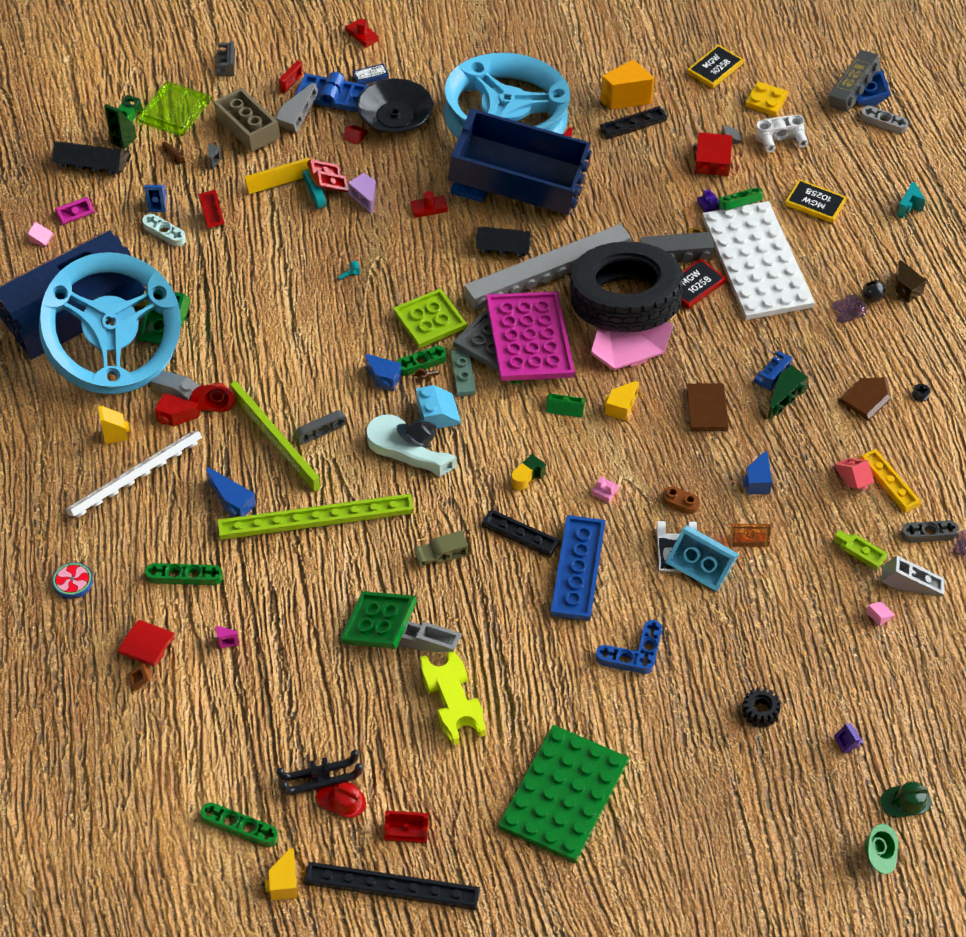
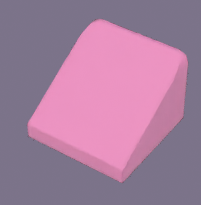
(39, 235)
(879, 613)

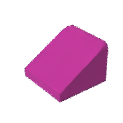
(226, 637)

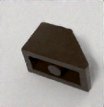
(908, 282)

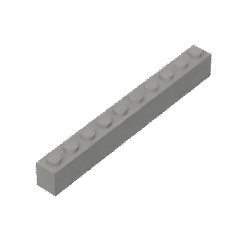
(538, 269)

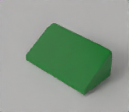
(565, 405)

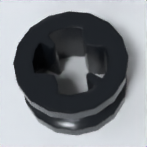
(919, 396)

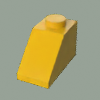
(621, 400)
(113, 425)
(282, 878)

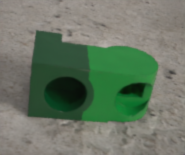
(129, 109)

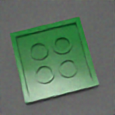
(378, 619)

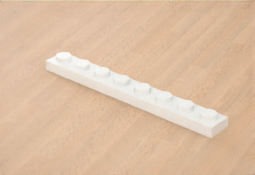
(127, 478)

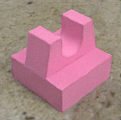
(605, 489)

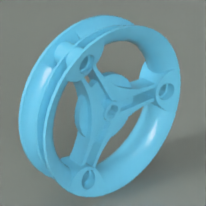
(506, 100)
(113, 310)

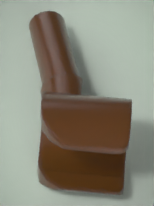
(422, 374)

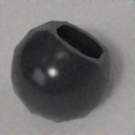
(873, 291)

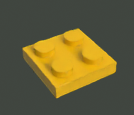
(766, 98)

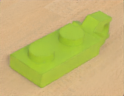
(861, 549)

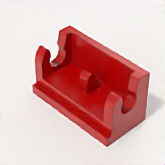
(406, 826)

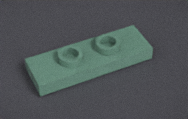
(463, 373)

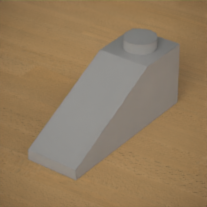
(295, 110)
(174, 384)
(911, 577)

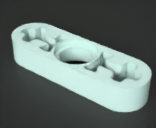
(166, 236)

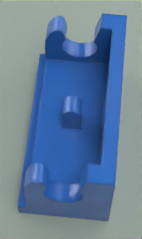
(769, 375)

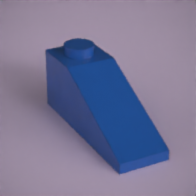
(233, 497)

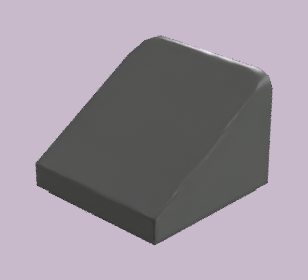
(726, 130)
(213, 155)

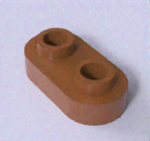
(680, 500)

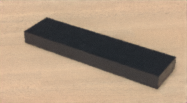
(633, 122)
(520, 533)

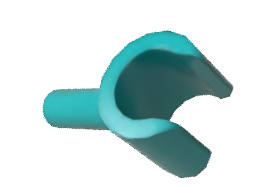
(354, 269)

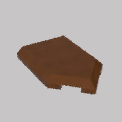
(867, 396)

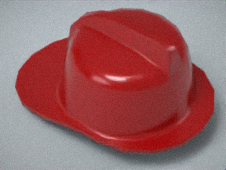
(213, 397)
(342, 799)

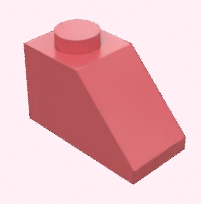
(855, 472)

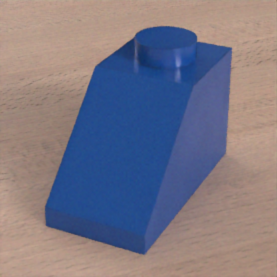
(156, 198)
(383, 371)
(758, 476)

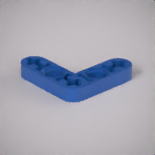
(636, 657)

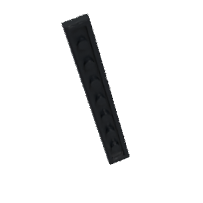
(392, 885)

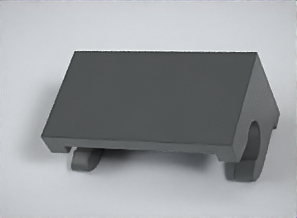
(226, 59)

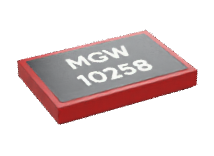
(699, 281)

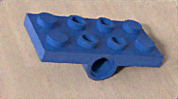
(334, 91)

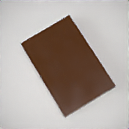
(707, 407)

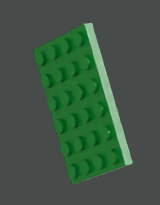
(563, 793)

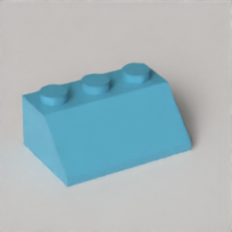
(702, 558)

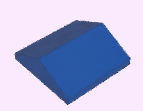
(875, 91)

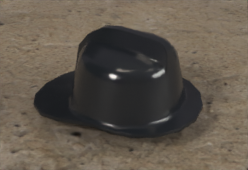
(418, 433)

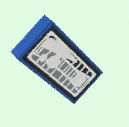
(370, 74)

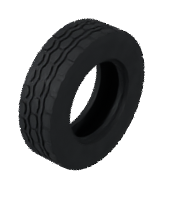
(626, 311)

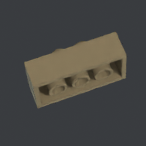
(246, 119)

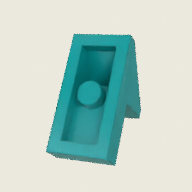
(912, 199)

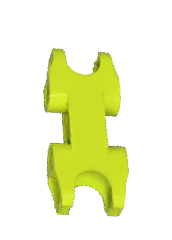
(457, 709)

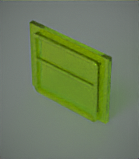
(174, 108)

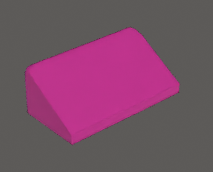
(74, 210)

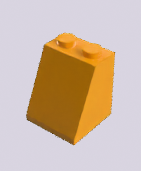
(627, 86)

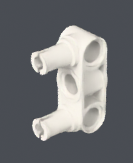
(780, 129)

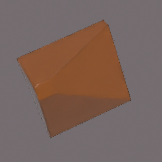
(139, 676)

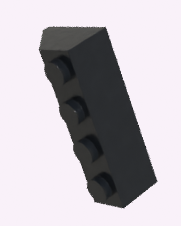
(90, 156)

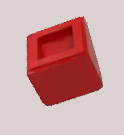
(354, 134)

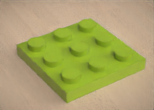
(430, 318)

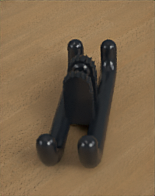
(320, 775)

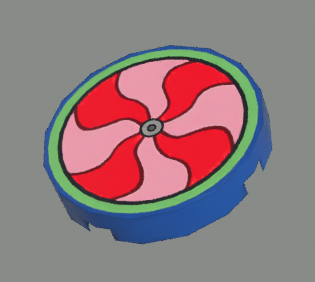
(72, 580)

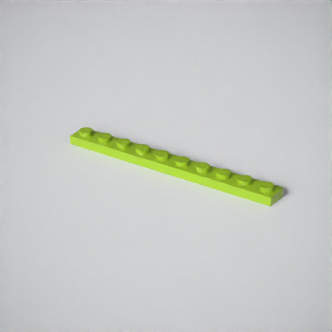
(315, 516)

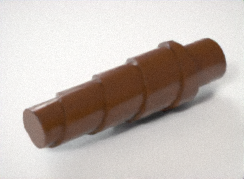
(176, 155)

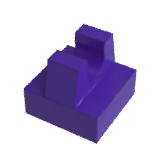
(708, 201)
(848, 738)

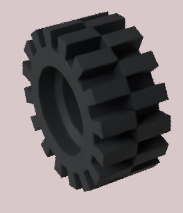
(761, 717)

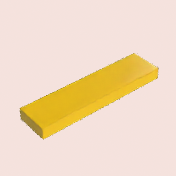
(276, 176)
(891, 481)

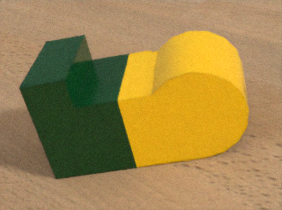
(527, 472)

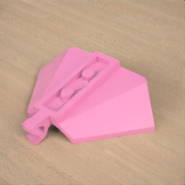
(630, 348)

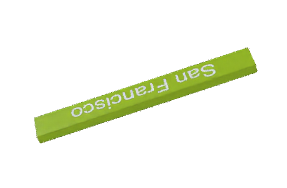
(275, 436)

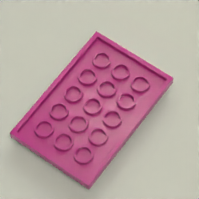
(529, 336)

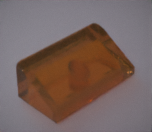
(749, 535)

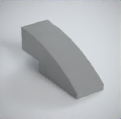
(429, 637)

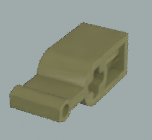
(442, 549)

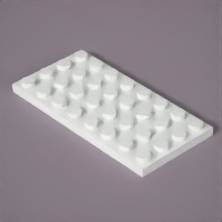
(758, 260)

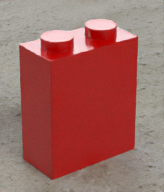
(713, 154)

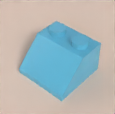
(437, 406)

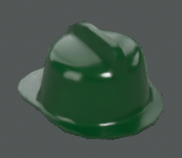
(906, 800)

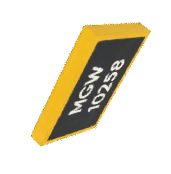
(715, 66)
(816, 201)

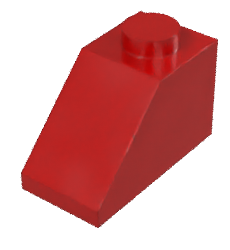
(176, 410)

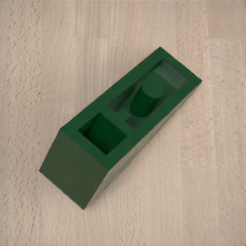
(120, 128)

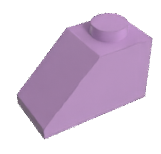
(363, 191)

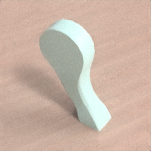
(385, 441)

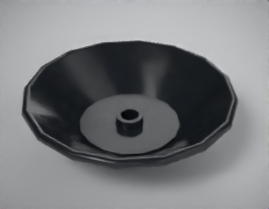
(394, 105)

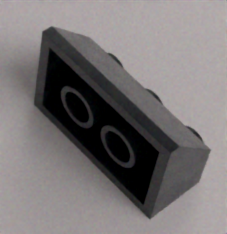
(503, 240)

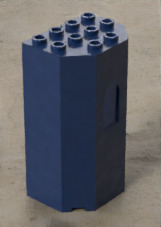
(520, 161)
(23, 295)

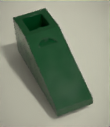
(788, 387)

